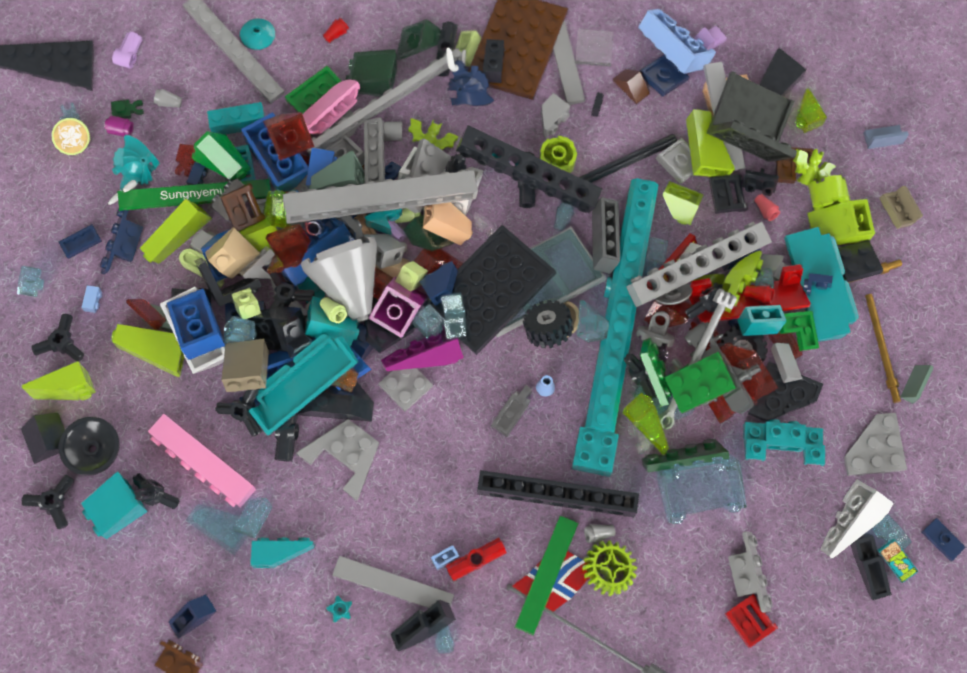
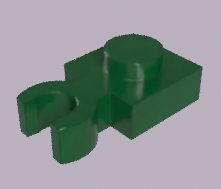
(124, 109)

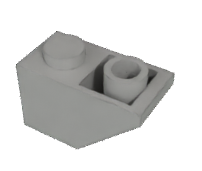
(553, 113)

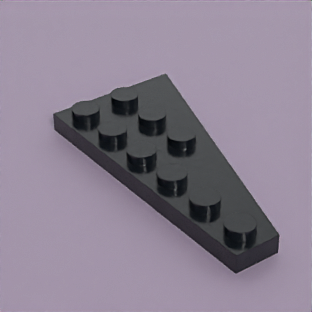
(52, 61)

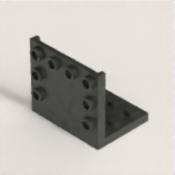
(752, 119)

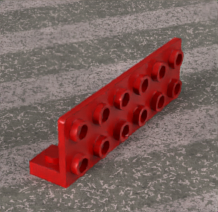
(787, 294)

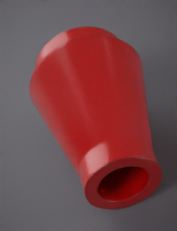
(335, 30)
(760, 293)

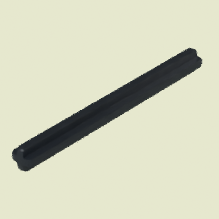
(629, 159)

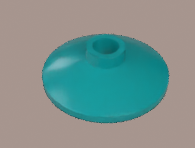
(260, 39)

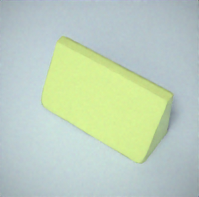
(469, 41)

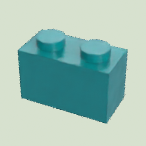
(761, 320)

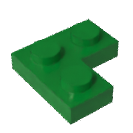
(804, 326)

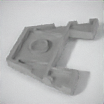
(350, 447)

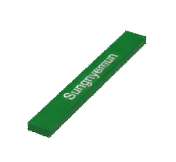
(176, 195)

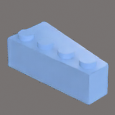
(675, 42)

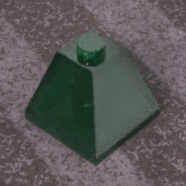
(418, 38)
(424, 238)

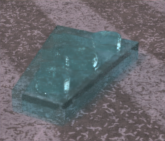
(217, 526)

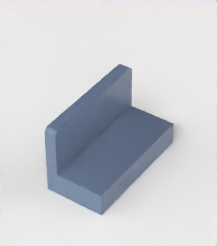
(885, 136)

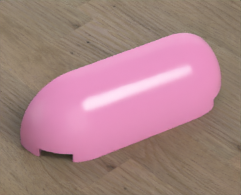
(331, 106)

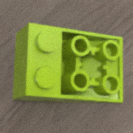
(846, 221)

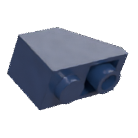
(440, 282)

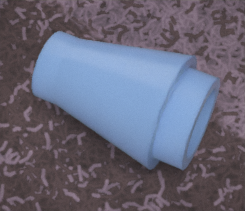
(543, 389)

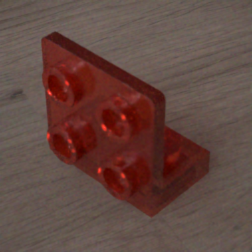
(289, 247)

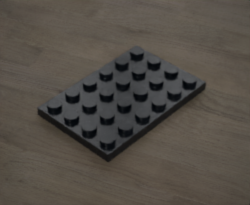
(496, 286)

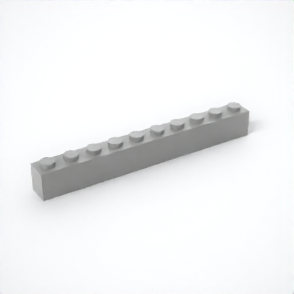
(379, 196)

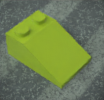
(63, 384)

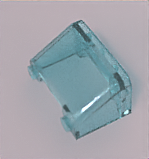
(701, 488)

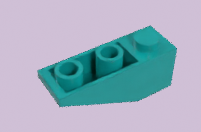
(274, 553)

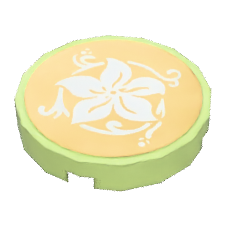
(71, 136)

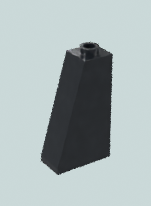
(782, 73)

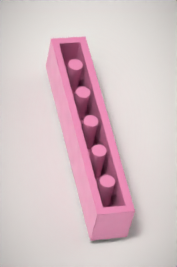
(202, 461)

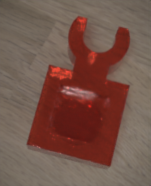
(184, 157)

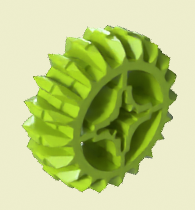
(593, 568)

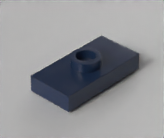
(80, 241)
(943, 539)

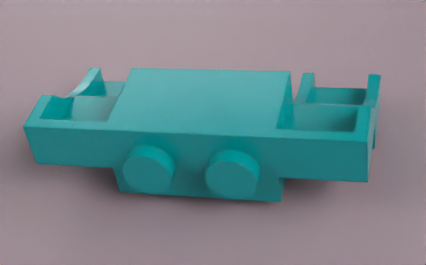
(786, 437)

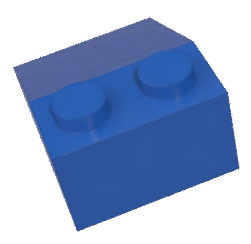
(195, 324)

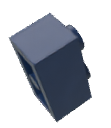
(197, 174)

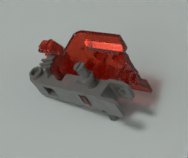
(745, 369)

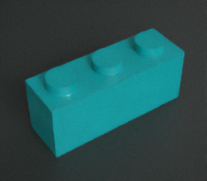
(233, 119)

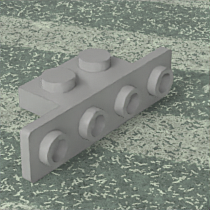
(748, 573)

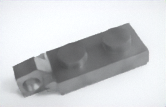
(512, 411)

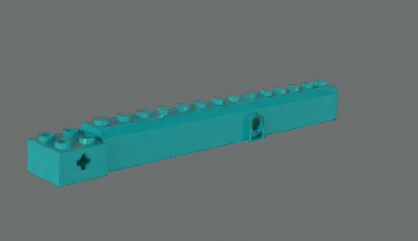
(596, 440)

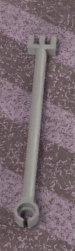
(723, 300)

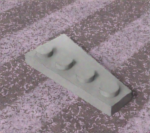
(429, 161)

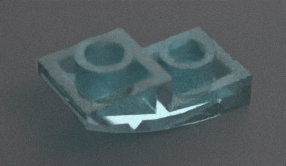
(889, 529)

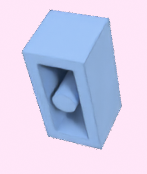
(91, 299)
(445, 557)

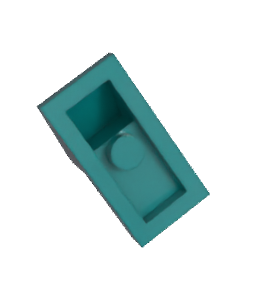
(380, 220)

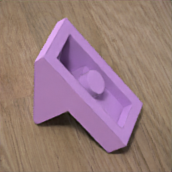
(711, 37)

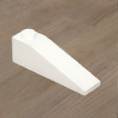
(861, 512)

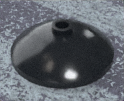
(80, 437)

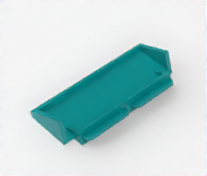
(835, 306)
(298, 385)

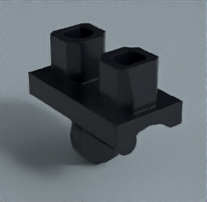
(760, 181)

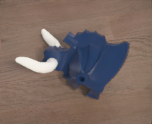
(470, 86)

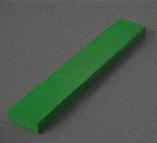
(546, 575)

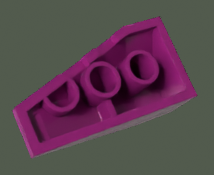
(425, 353)

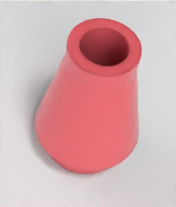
(767, 208)

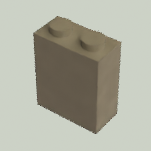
(245, 365)

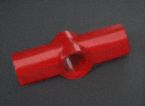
(464, 566)

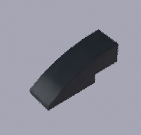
(871, 567)
(423, 625)

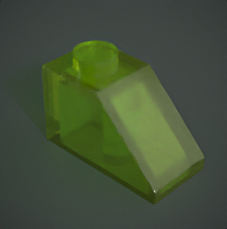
(809, 113)
(275, 210)

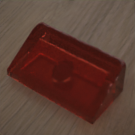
(147, 312)

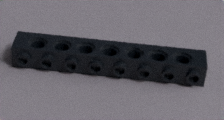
(539, 168)
(557, 493)

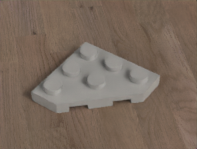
(877, 448)

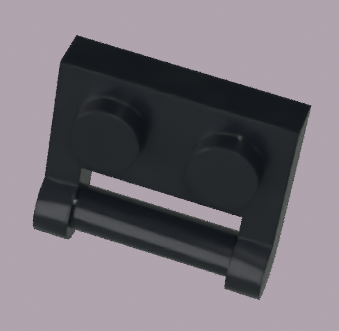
(722, 194)

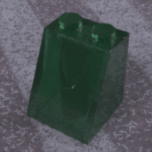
(373, 71)

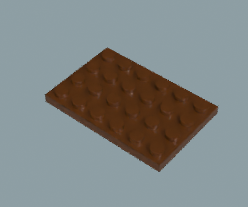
(529, 38)

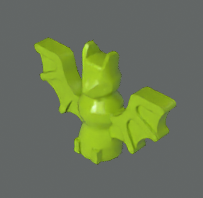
(433, 131)
(810, 171)

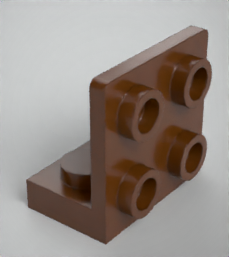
(175, 661)

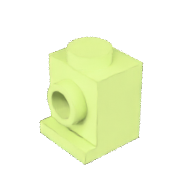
(246, 303)

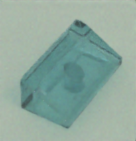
(253, 516)

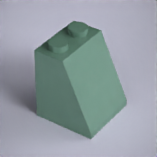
(339, 173)

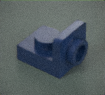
(820, 281)

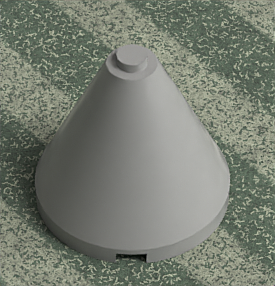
(346, 275)

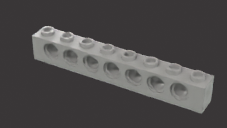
(757, 238)

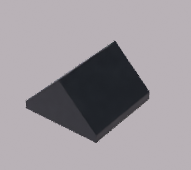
(43, 435)

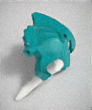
(133, 164)

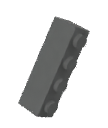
(605, 235)

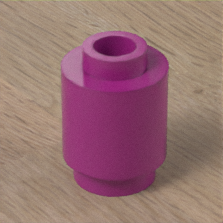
(118, 126)

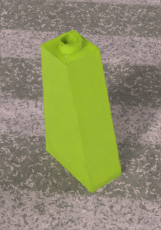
(707, 152)
(175, 231)
(151, 346)

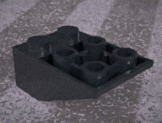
(268, 325)

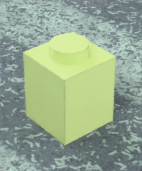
(411, 275)

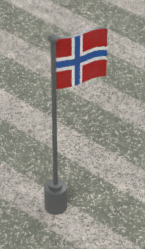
(567, 584)

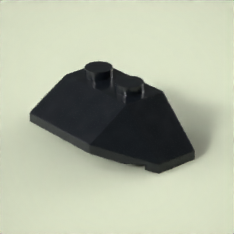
(341, 405)

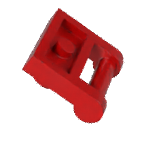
(745, 623)

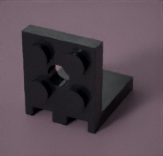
(224, 296)

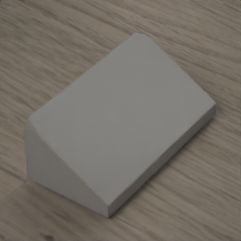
(786, 362)

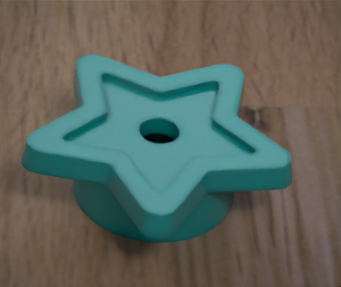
(339, 604)

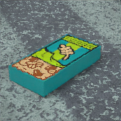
(897, 560)

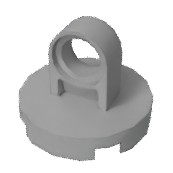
(657, 332)

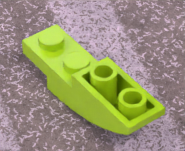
(742, 275)

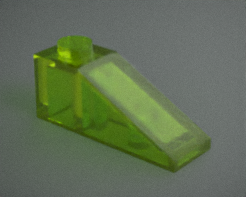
(646, 420)

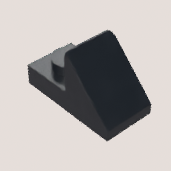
(294, 336)

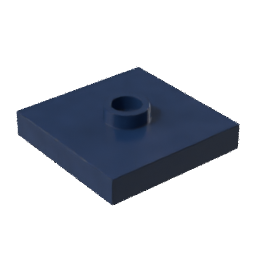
(663, 75)

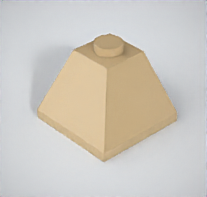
(231, 253)

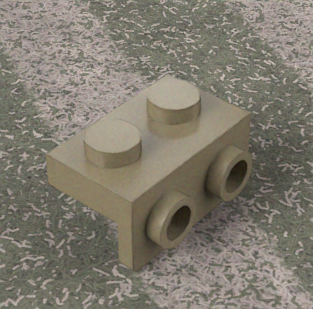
(901, 207)

